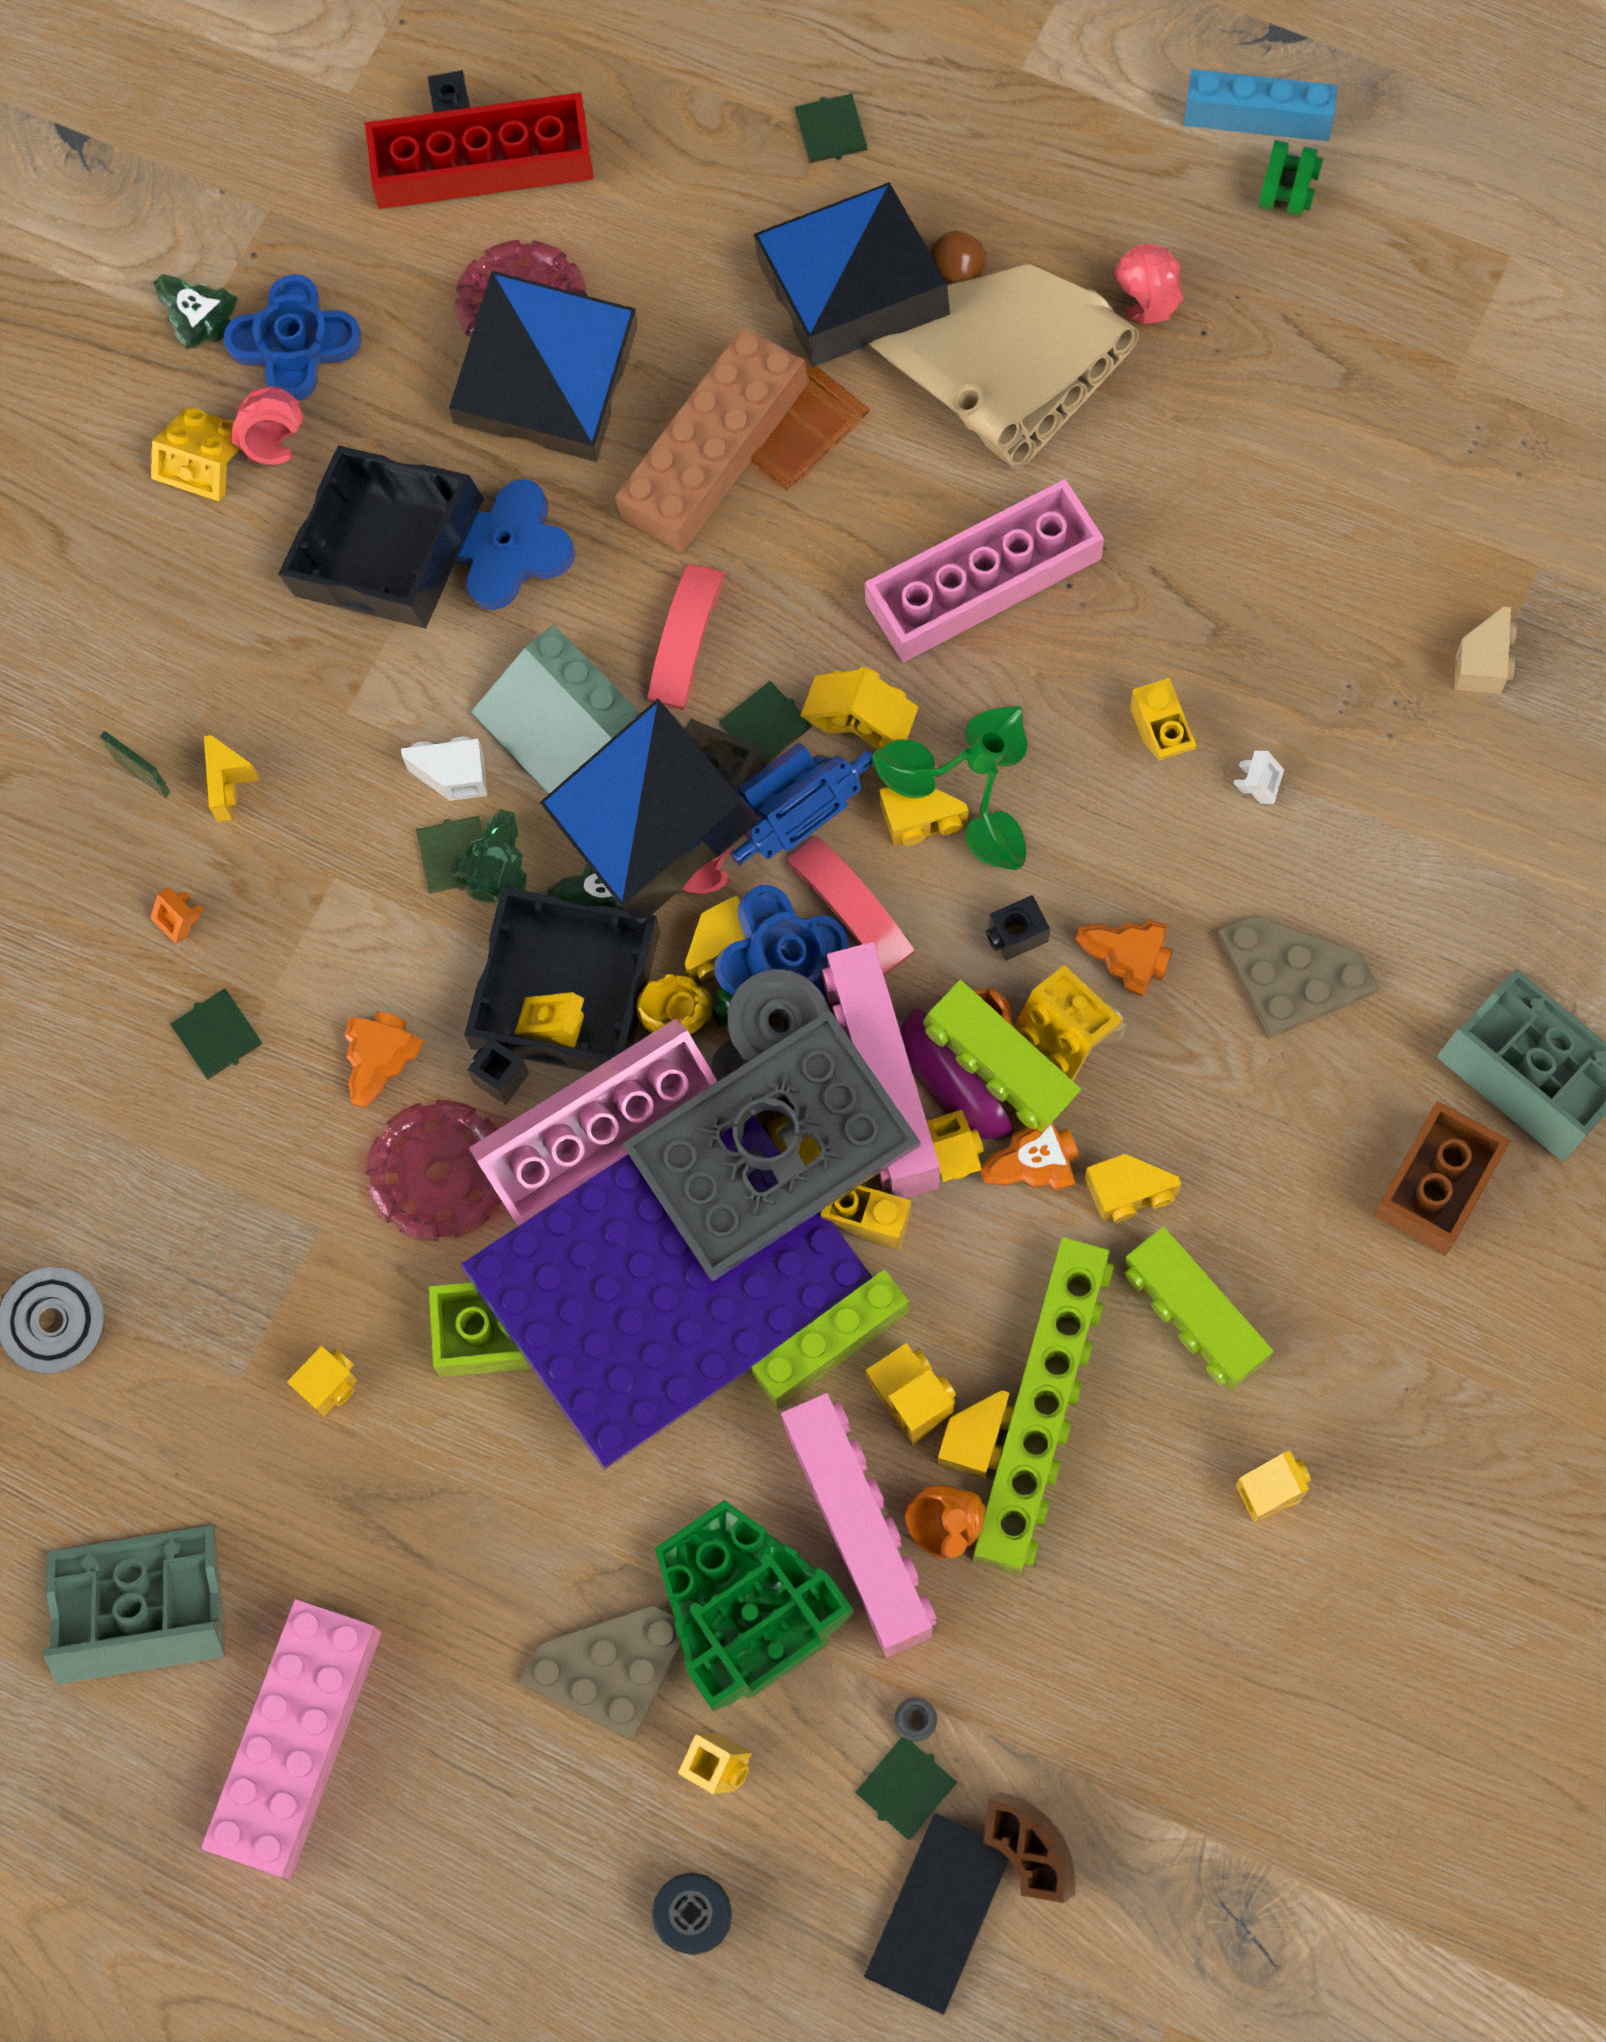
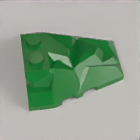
(744, 1604)

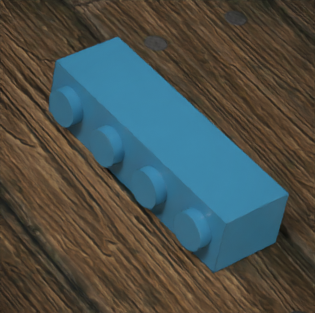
(1260, 105)

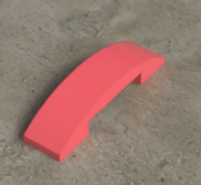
(684, 635)
(850, 901)

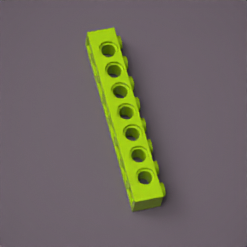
(1073, 1262)

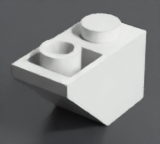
(449, 768)

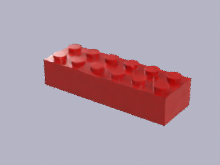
(479, 150)

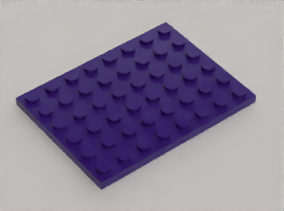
(628, 1317)

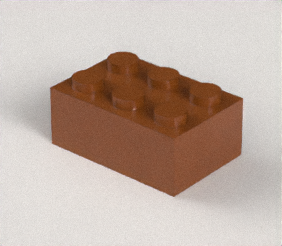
(1441, 1178)

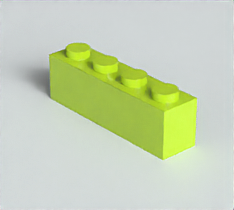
(1000, 1057)
(1197, 1309)
(831, 1339)

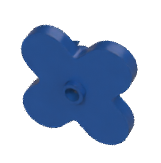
(293, 336)
(513, 546)
(778, 941)

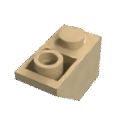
(1484, 655)

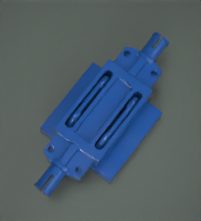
(797, 798)

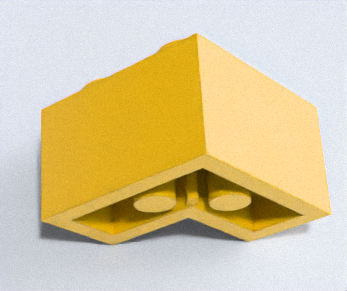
(859, 704)
(912, 1392)

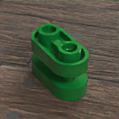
(1307, 168)

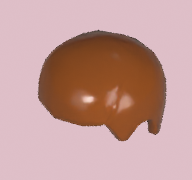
(958, 256)

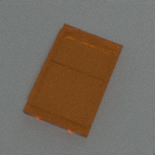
(809, 429)

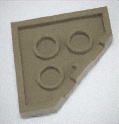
(1293, 974)
(608, 1668)

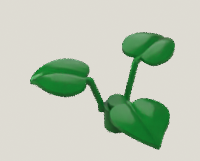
(994, 740)

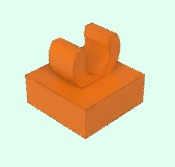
(174, 915)

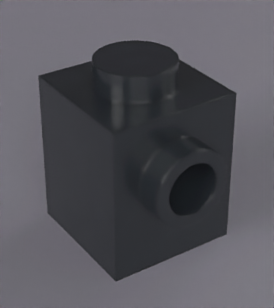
(448, 91)
(497, 1071)

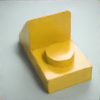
(223, 771)
(551, 1018)

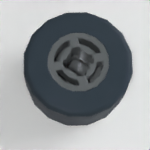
(703, 1921)

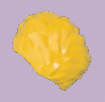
(674, 999)

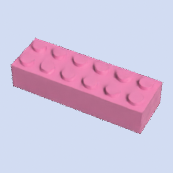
(984, 570)
(868, 1018)
(585, 1123)
(857, 1525)
(292, 1739)

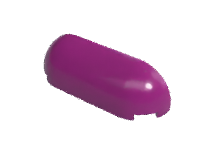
(951, 1084)

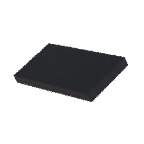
(937, 1914)

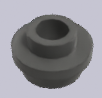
(920, 1706)

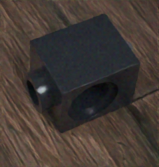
(1023, 912)

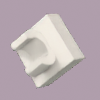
(1262, 777)

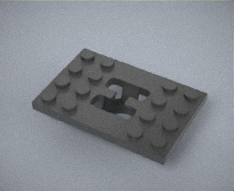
(833, 1102)

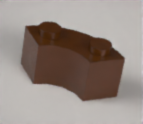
(1032, 1846)

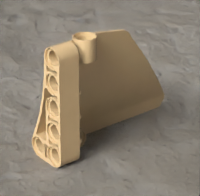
(1014, 355)

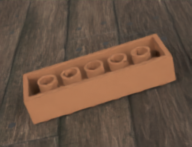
(712, 440)

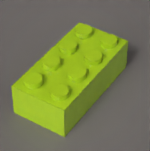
(468, 1334)

